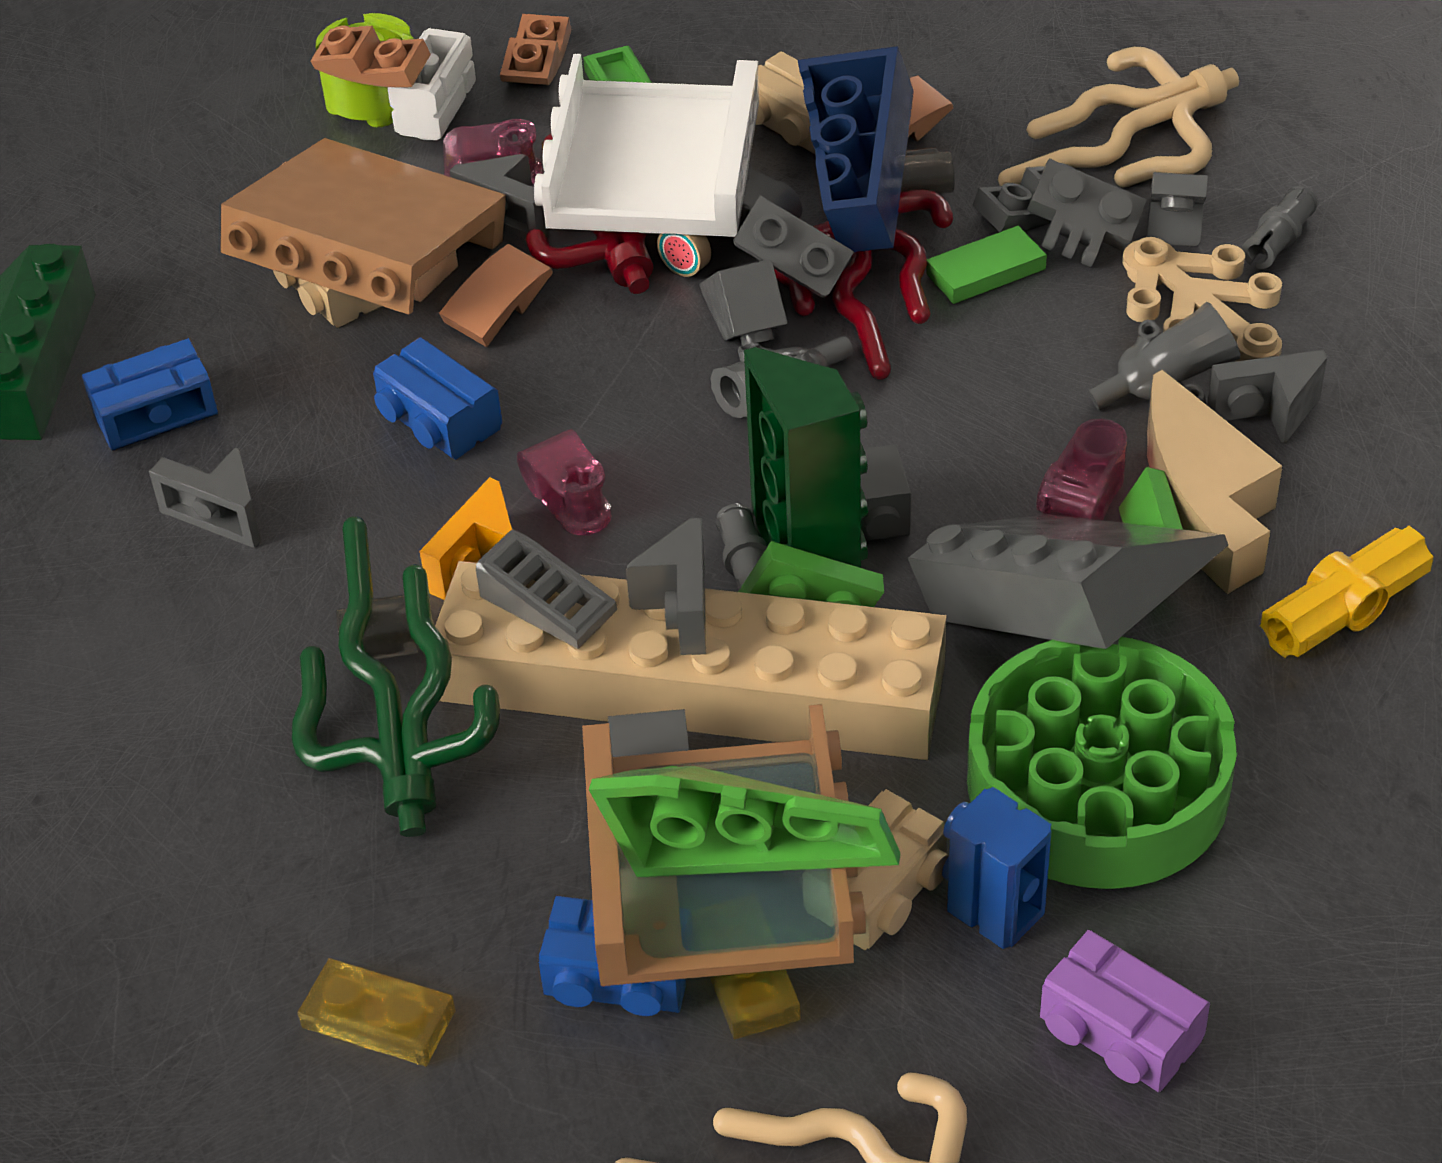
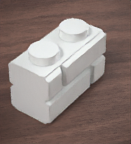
(439, 90)

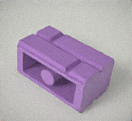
(1123, 1011)

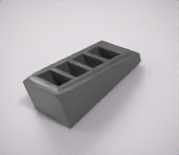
(518, 561)

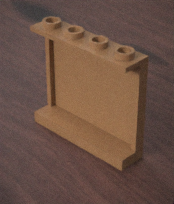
(358, 222)

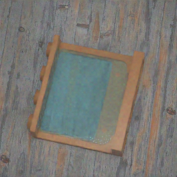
(722, 920)

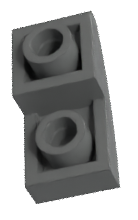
(1008, 204)

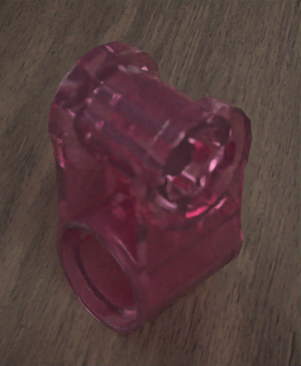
(491, 141)
(1086, 472)
(567, 482)

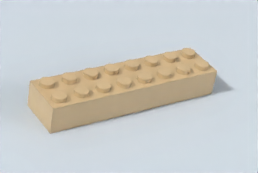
(760, 670)

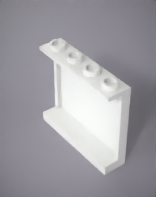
(649, 155)

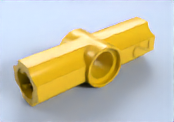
(1346, 591)

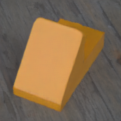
(466, 536)

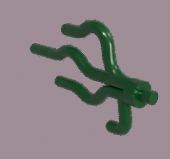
(403, 742)

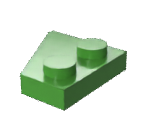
(807, 576)

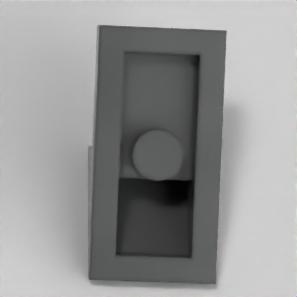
(511, 177)
(1177, 208)
(1272, 386)
(209, 501)
(673, 579)

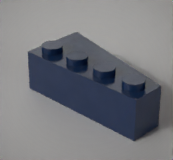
(860, 137)

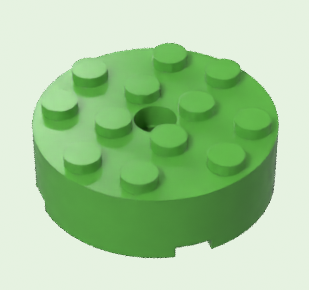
(1112, 750)

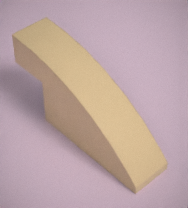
(1214, 477)

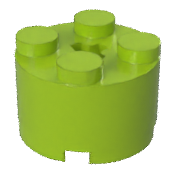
(356, 99)

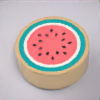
(684, 253)

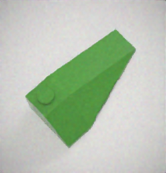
(727, 823)

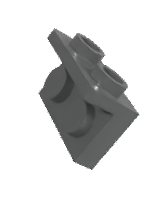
(793, 246)

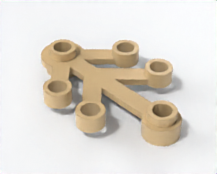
(1155, 263)

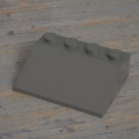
(1057, 574)

